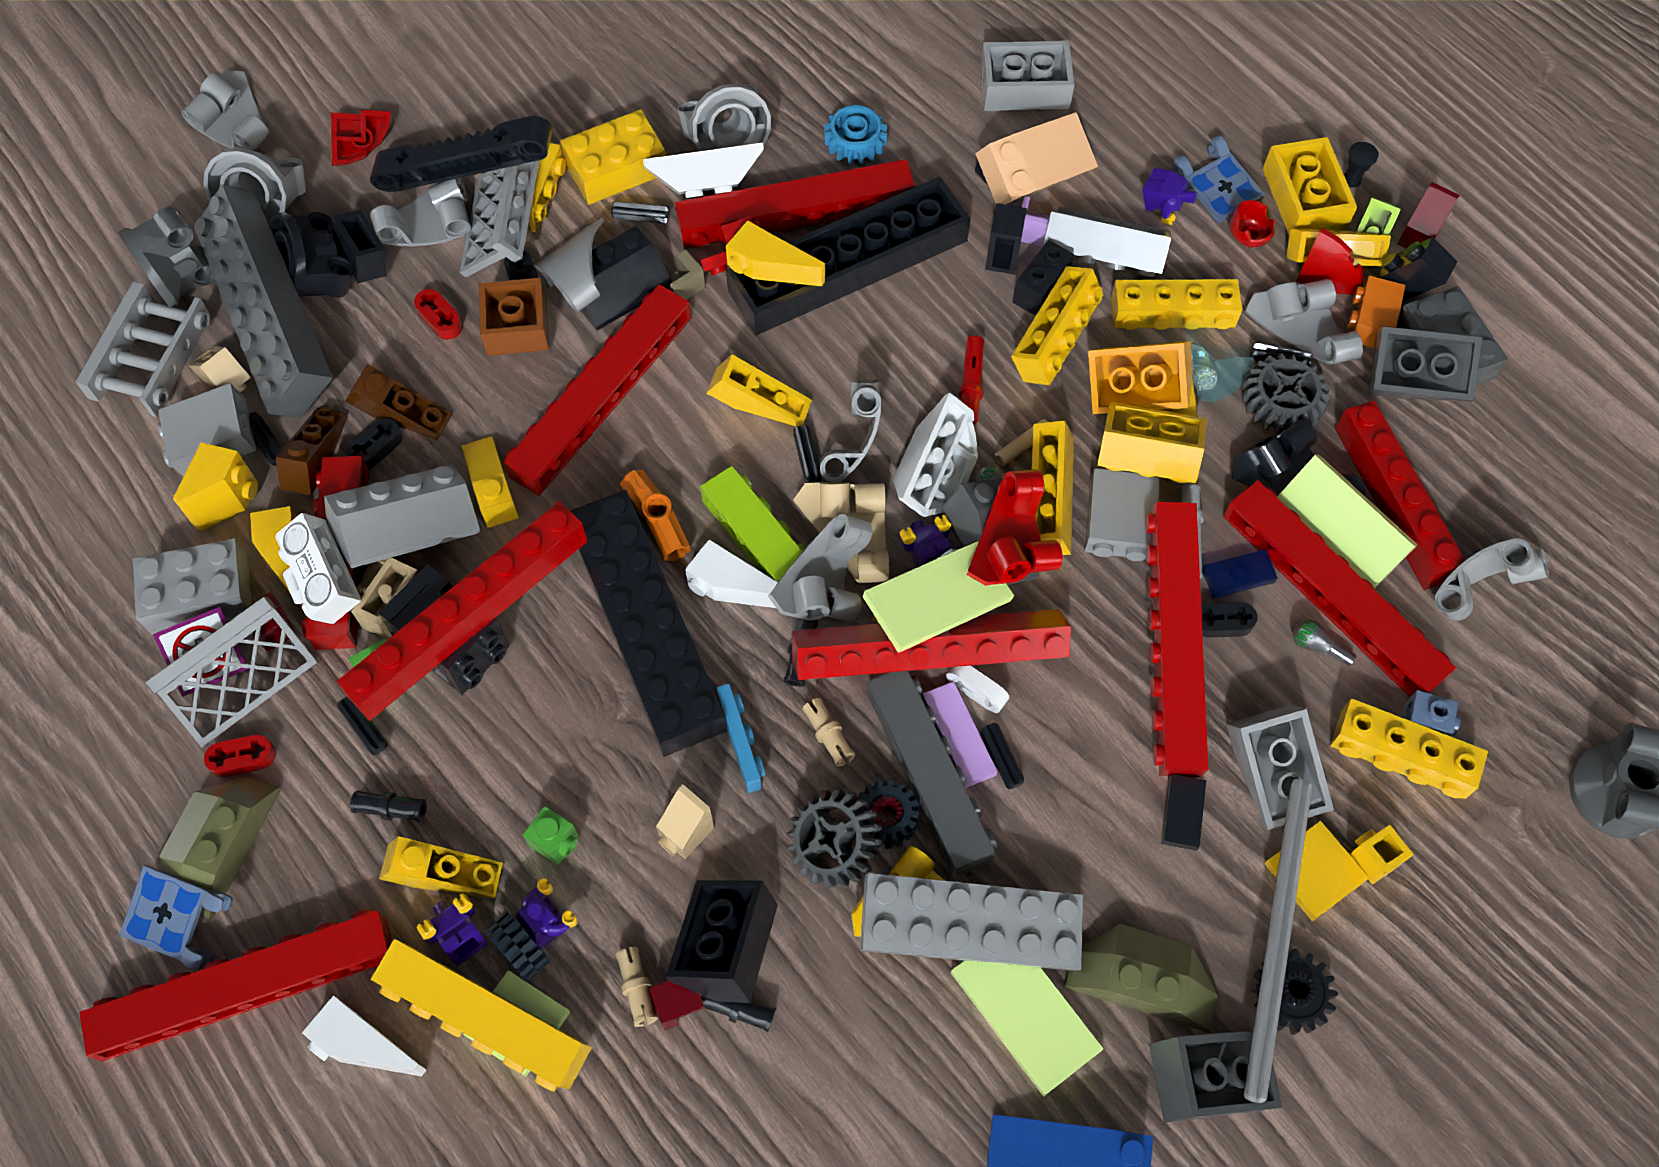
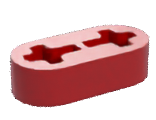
(442, 310)
(239, 754)

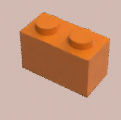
(1376, 308)

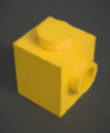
(1380, 853)

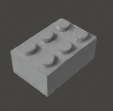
(1026, 75)
(190, 583)

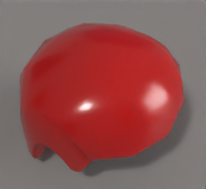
(1251, 224)

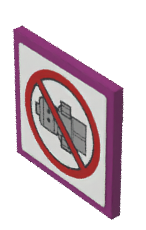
(186, 635)

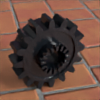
(1313, 991)

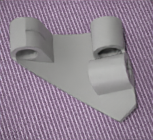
(227, 111)
(1512, 555)
(817, 577)

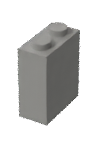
(212, 418)
(1118, 513)

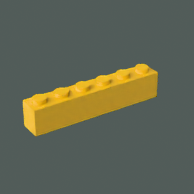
(481, 1015)

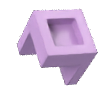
(1034, 225)

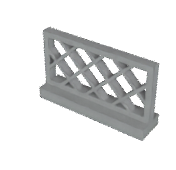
(511, 196)
(212, 648)

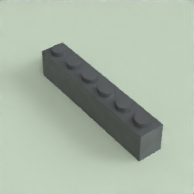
(931, 773)

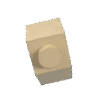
(219, 368)
(684, 823)

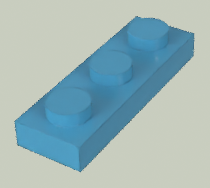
(741, 738)

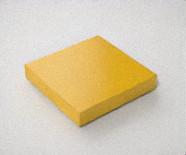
(1325, 872)

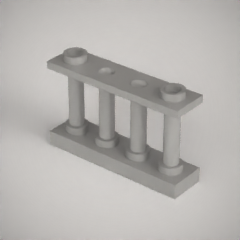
(127, 327)

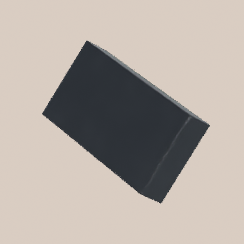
(1184, 812)

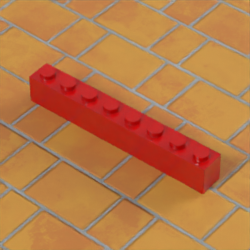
(792, 202)
(597, 390)
(1338, 591)
(463, 611)
(1177, 640)
(975, 642)
(234, 985)

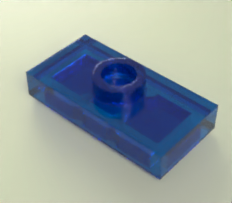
(1239, 573)

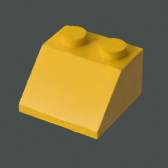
(215, 486)

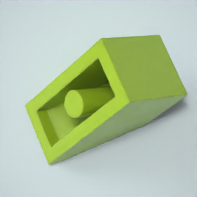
(1379, 217)

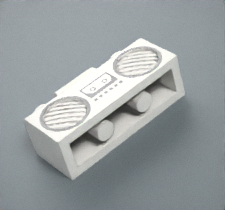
(316, 569)

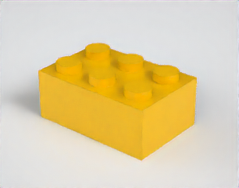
(612, 156)
(1309, 185)

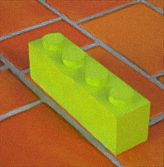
(750, 523)

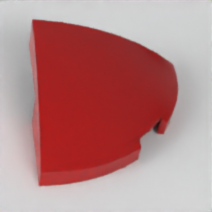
(357, 135)
(1332, 260)

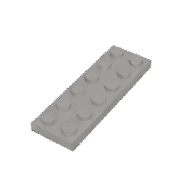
(971, 922)

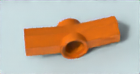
(664, 528)

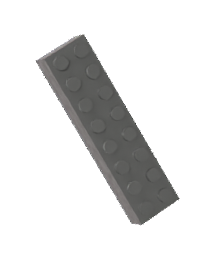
(262, 302)

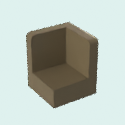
(689, 276)

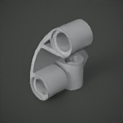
(428, 220)
(572, 268)
(1304, 320)
(866, 403)

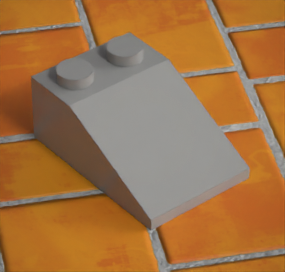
(1271, 754)

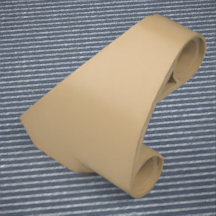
(865, 501)

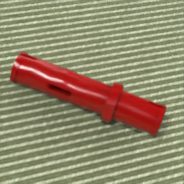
(971, 389)

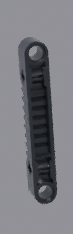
(503, 147)

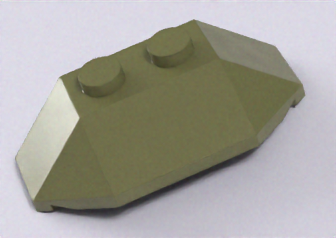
(217, 833)
(1147, 976)

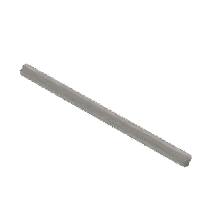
(1278, 943)

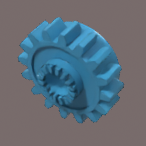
(855, 133)

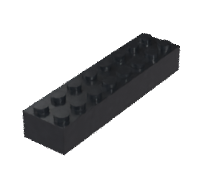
(858, 253)
(648, 626)

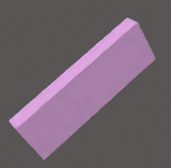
(961, 733)

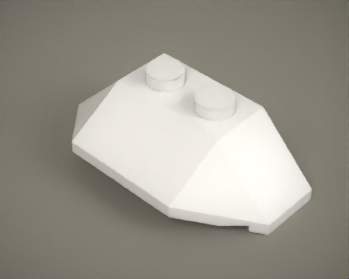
(704, 170)
(938, 457)

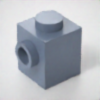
(1433, 712)

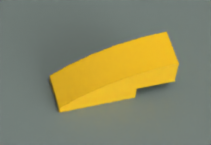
(1367, 248)

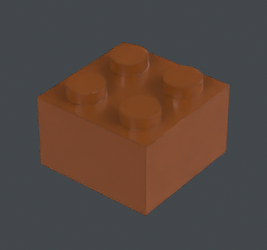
(513, 316)

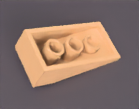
(1036, 159)

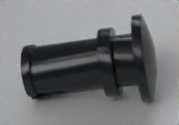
(1361, 158)

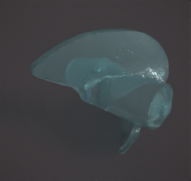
(1217, 377)

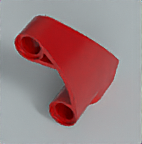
(1011, 539)

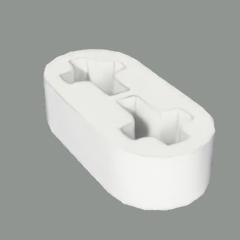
(978, 687)

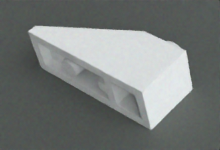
(728, 578)
(352, 1040)

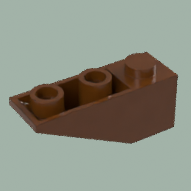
(387, 398)
(304, 452)

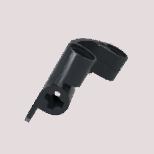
(1280, 458)

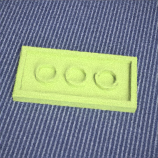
(1346, 520)
(933, 599)
(1029, 1019)

